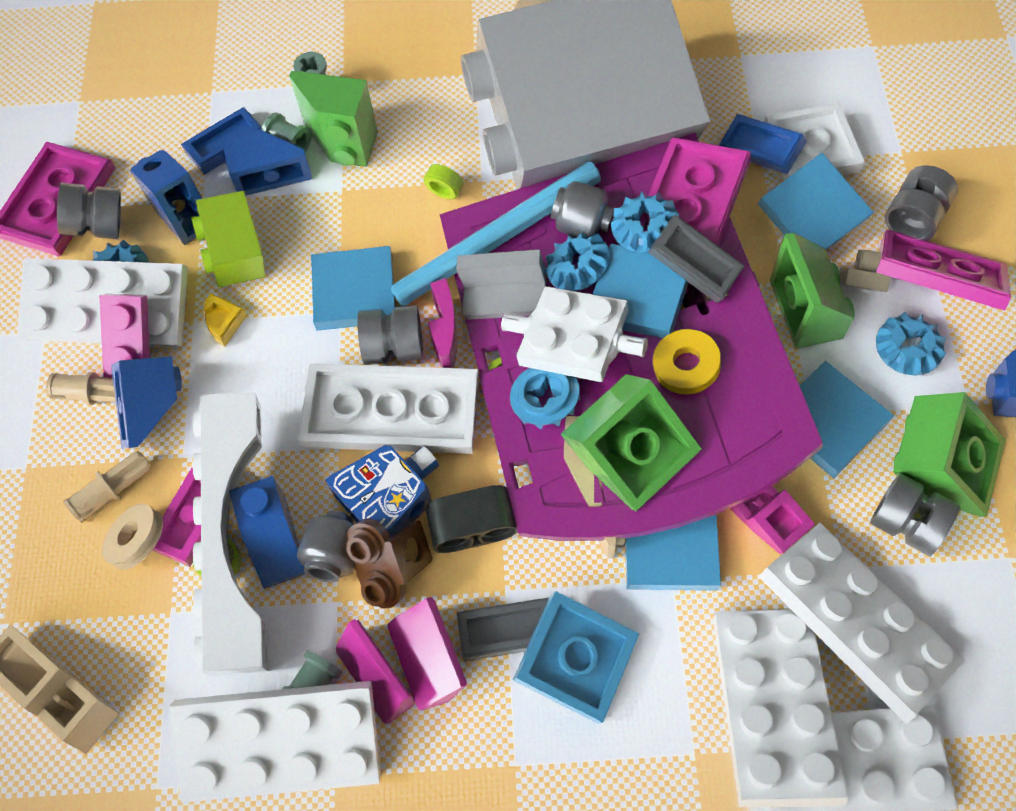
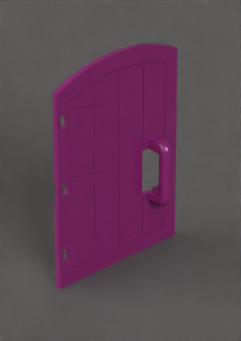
(747, 422)

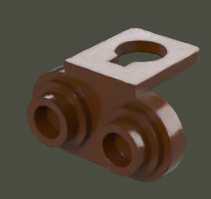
(381, 560)

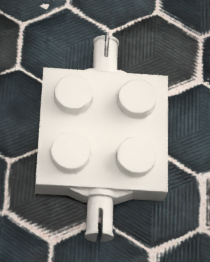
(574, 334)

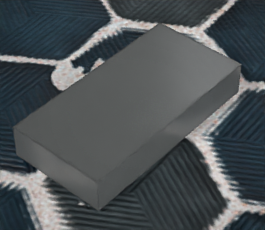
(696, 258)
(498, 629)

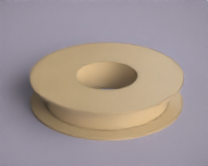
(126, 554)

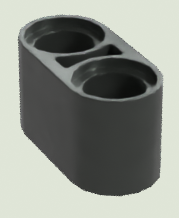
(470, 519)

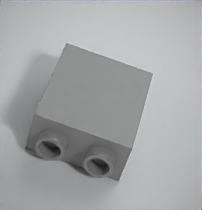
(581, 84)

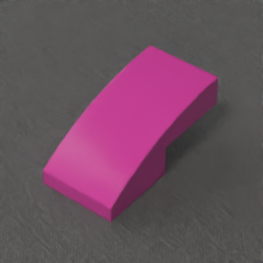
(444, 329)
(774, 518)

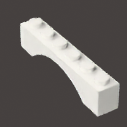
(231, 630)

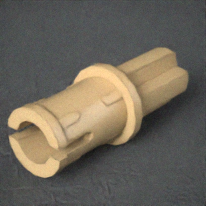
(84, 388)
(107, 486)

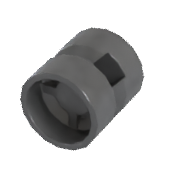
(922, 202)
(90, 211)
(390, 335)
(899, 506)

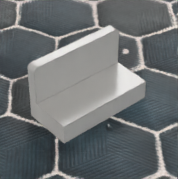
(501, 283)

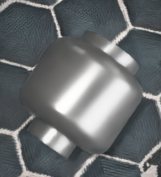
(581, 210)
(324, 547)

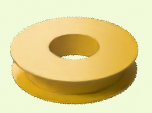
(691, 380)

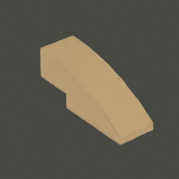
(52, 692)

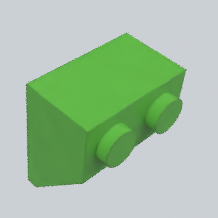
(338, 115)
(810, 293)
(632, 440)
(951, 450)

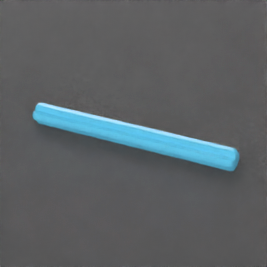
(490, 236)

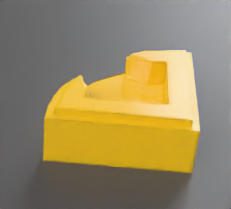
(222, 318)

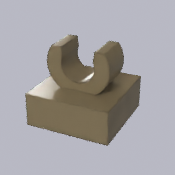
(865, 274)

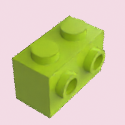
(230, 239)

